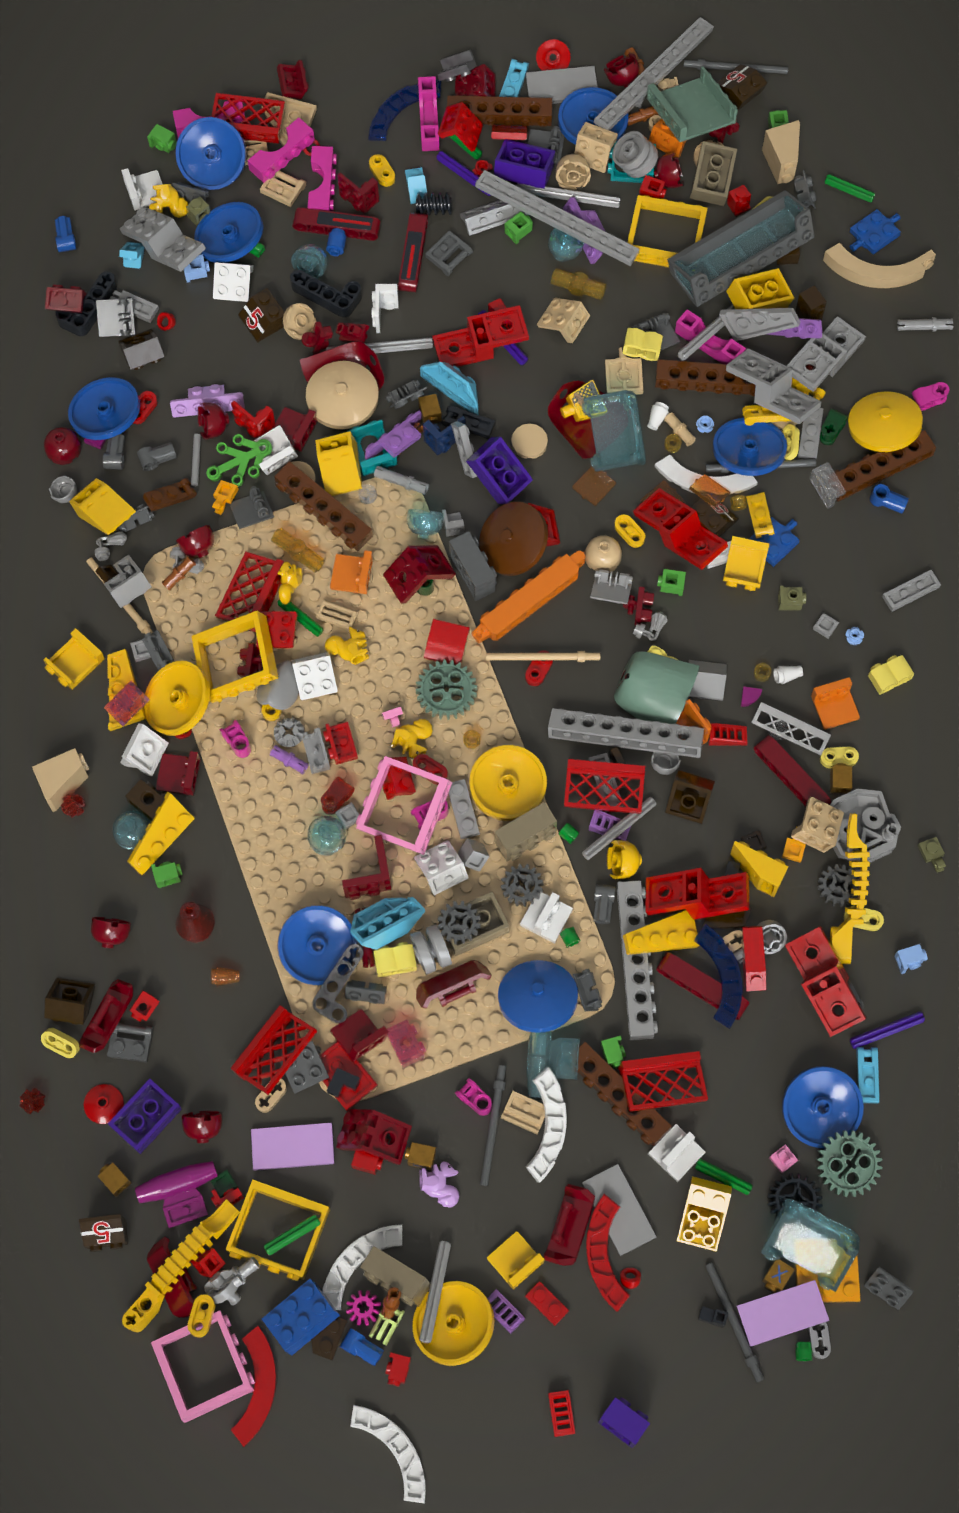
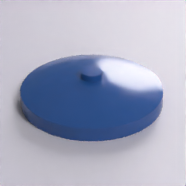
(583, 107)
(211, 153)
(229, 232)
(104, 408)
(749, 449)
(314, 942)
(538, 996)
(820, 1104)

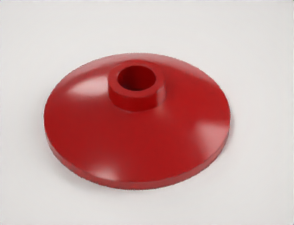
(553, 47)
(105, 1113)

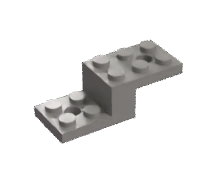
(162, 238)
(825, 354)
(773, 386)

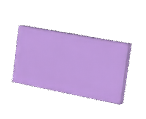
(292, 1146)
(783, 1313)

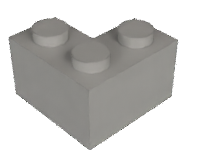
(128, 583)

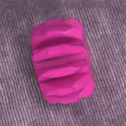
(357, 1312)

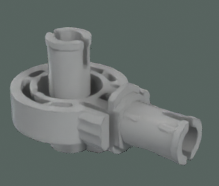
(771, 943)
(223, 1284)

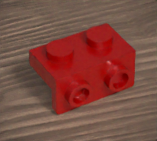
(341, 743)
(398, 781)

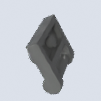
(444, 249)
(129, 1048)

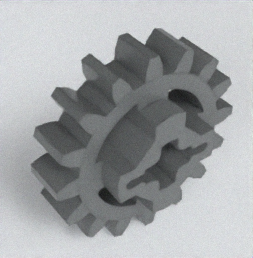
(846, 880)
(514, 889)
(452, 927)

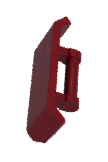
(450, 981)
(107, 1016)
(570, 1226)
(179, 1298)

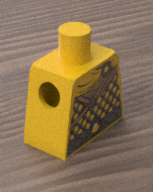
(576, 400)

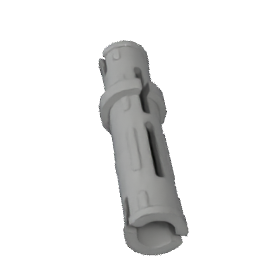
(925, 324)
(399, 479)

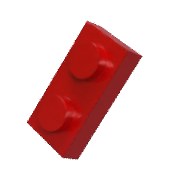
(547, 1303)

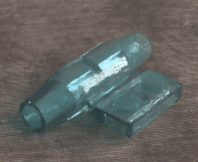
(559, 1055)

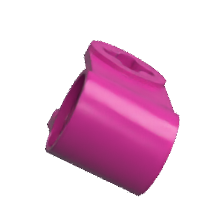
(931, 395)
(234, 737)
(423, 809)
(472, 1095)

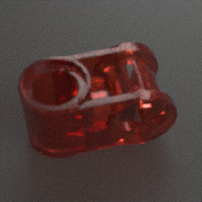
(337, 793)

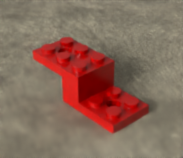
(481, 337)
(680, 528)
(697, 893)
(825, 981)

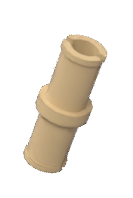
(680, 429)

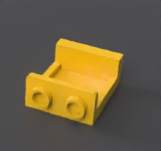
(745, 563)
(74, 660)

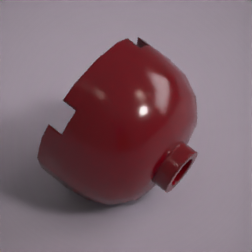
(622, 70)
(669, 170)
(212, 419)
(62, 445)
(197, 542)
(110, 931)
(202, 1125)

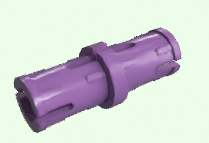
(289, 759)

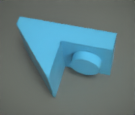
(415, 183)
(132, 254)

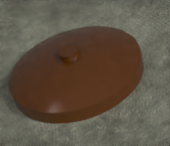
(514, 538)

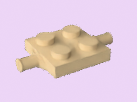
(624, 374)

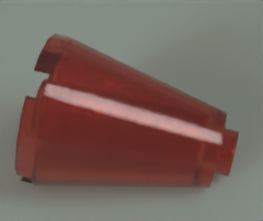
(194, 922)

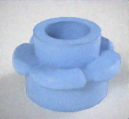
(705, 420)
(854, 640)

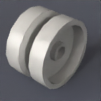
(635, 154)
(428, 950)

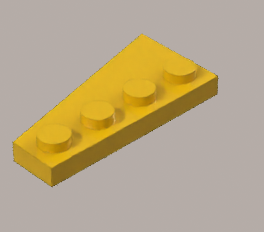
(119, 675)
(166, 826)
(664, 935)

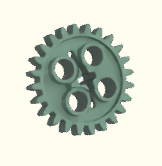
(447, 705)
(863, 1175)

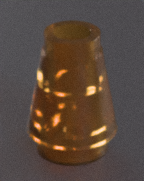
(224, 976)

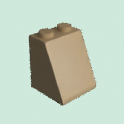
(781, 150)
(61, 776)

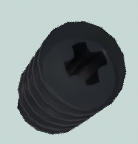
(433, 203)

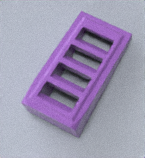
(605, 817)
(520, 1318)

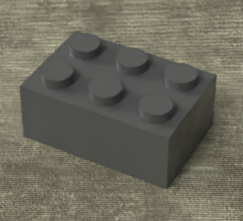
(472, 565)

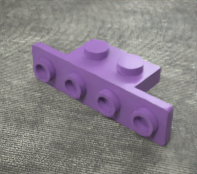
(590, 217)
(807, 329)
(398, 439)

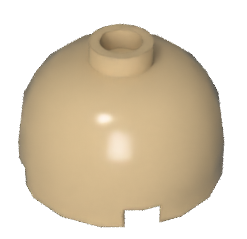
(572, 172)
(603, 553)

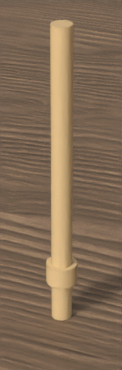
(142, 624)
(580, 656)

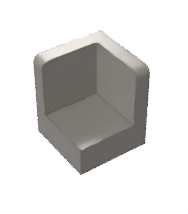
(453, 523)
(473, 854)

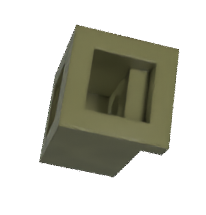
(195, 208)
(785, 599)

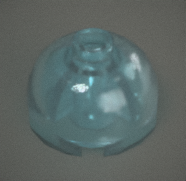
(564, 246)
(310, 259)
(424, 523)
(129, 829)
(326, 835)

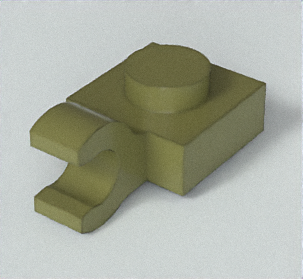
(932, 851)

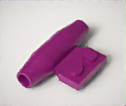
(179, 1192)

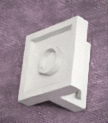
(144, 750)
(546, 916)
(677, 1152)

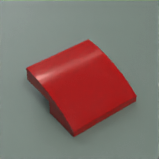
(446, 642)

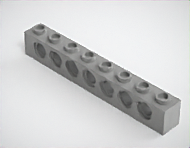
(634, 739)
(637, 1029)

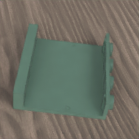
(693, 107)

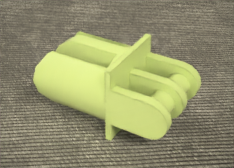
(385, 1325)

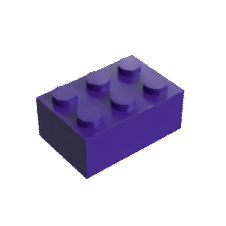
(524, 163)
(499, 470)
(145, 1116)
(624, 1421)

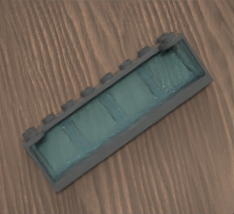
(742, 247)

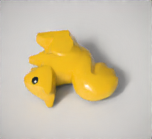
(168, 197)
(290, 580)
(350, 649)
(409, 734)

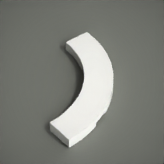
(685, 478)
(554, 1125)
(353, 1256)
(400, 1446)

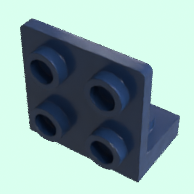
(439, 441)

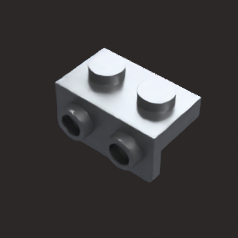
(457, 65)

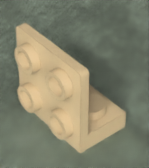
(595, 145)
(566, 317)
(819, 825)

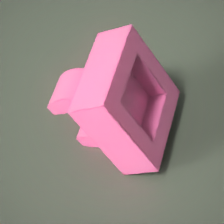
(392, 715)
(783, 1159)

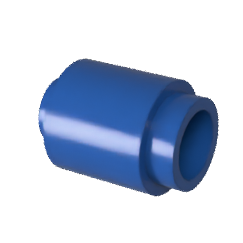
(336, 242)

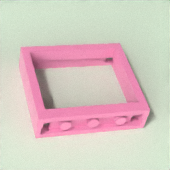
(432, 814)
(239, 1359)

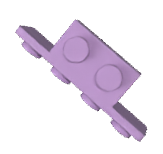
(197, 395)

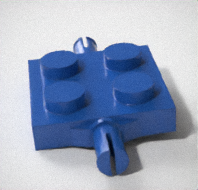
(875, 231)
(780, 542)

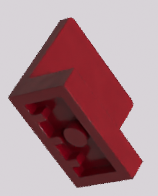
(478, 83)
(360, 198)
(64, 299)
(297, 426)
(178, 773)
(358, 1035)

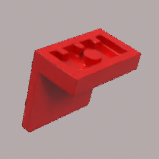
(461, 122)
(257, 426)
(281, 628)

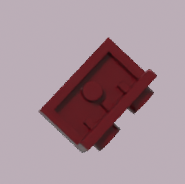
(292, 80)

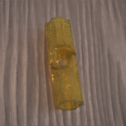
(578, 284)
(290, 543)

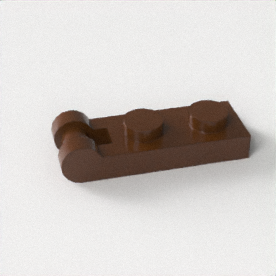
(169, 495)

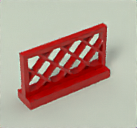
(259, 132)
(267, 592)
(609, 770)
(264, 1043)
(658, 1065)

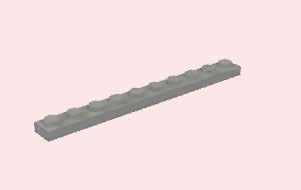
(653, 74)
(557, 218)

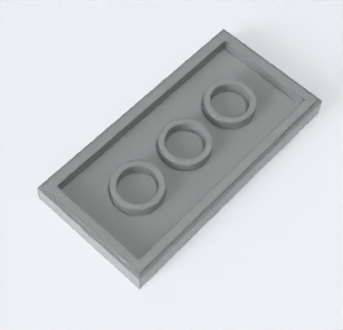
(559, 82)
(630, 1224)

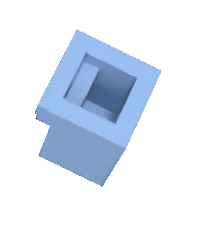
(196, 269)
(910, 958)

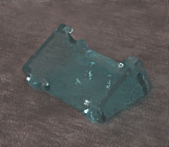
(615, 430)
(812, 1243)

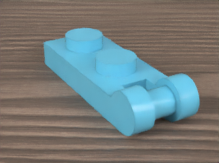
(514, 80)
(868, 1074)

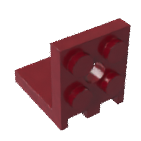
(420, 565)
(370, 884)
(367, 1130)

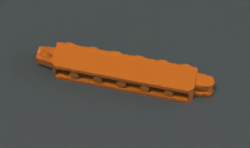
(529, 598)

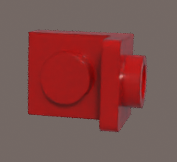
(231, 1195)

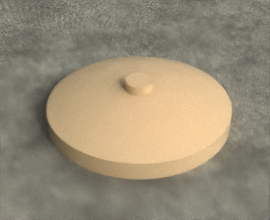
(342, 394)

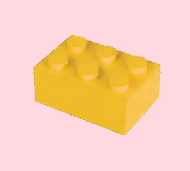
(760, 291)

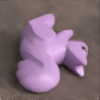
(435, 1185)

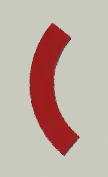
(598, 1253)
(263, 1388)

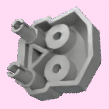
(880, 833)

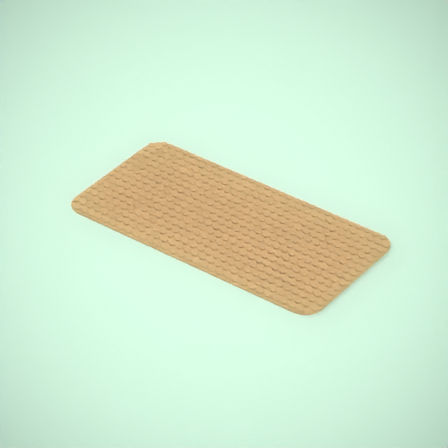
(273, 804)

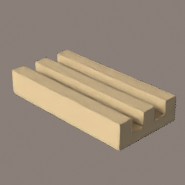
(319, 616)

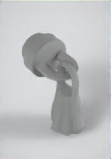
(102, 553)
(177, 554)
(658, 620)

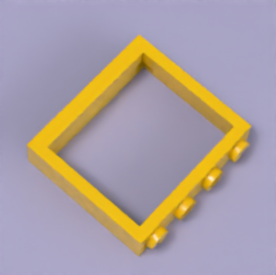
(657, 256)
(252, 620)
(289, 1198)

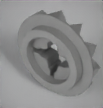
(289, 740)

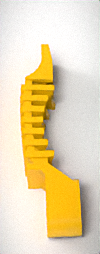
(842, 935)
(187, 1250)

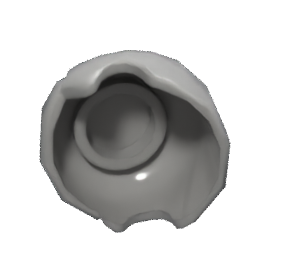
(63, 489)
(665, 763)

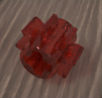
(73, 804)
(32, 1101)

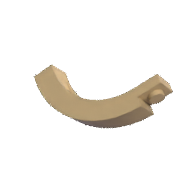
(875, 275)

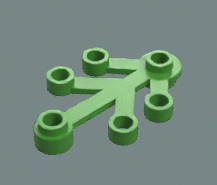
(242, 459)

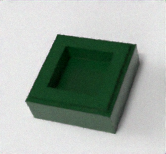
(223, 1183)

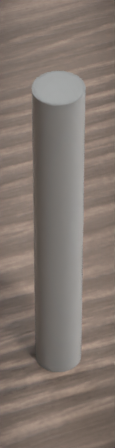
(195, 460)

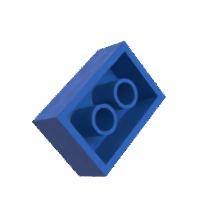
(300, 1317)

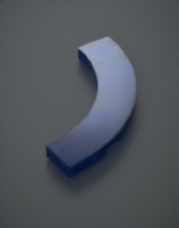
(392, 107)
(729, 974)

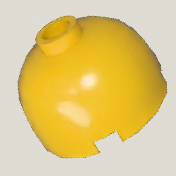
(623, 859)

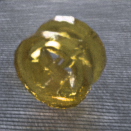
(670, 448)
(738, 502)
(760, 677)
(474, 733)

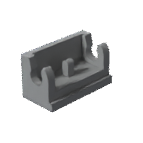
(316, 751)

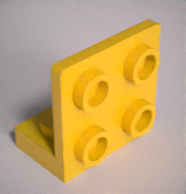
(515, 1260)

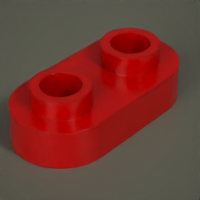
(146, 409)
(539, 667)
(431, 766)

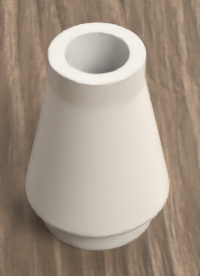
(657, 415)
(784, 674)

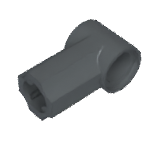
(114, 456)
(151, 457)
(604, 898)

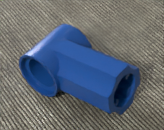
(65, 238)
(890, 499)
(358, 1345)

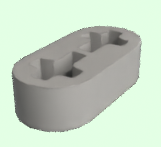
(825, 1341)

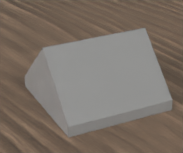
(709, 681)

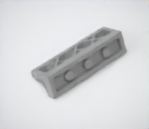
(488, 216)
(781, 716)

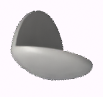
(282, 691)

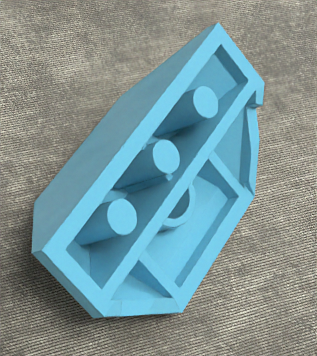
(452, 383)
(385, 921)

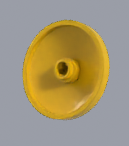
(885, 421)
(177, 698)
(507, 782)
(461, 1324)

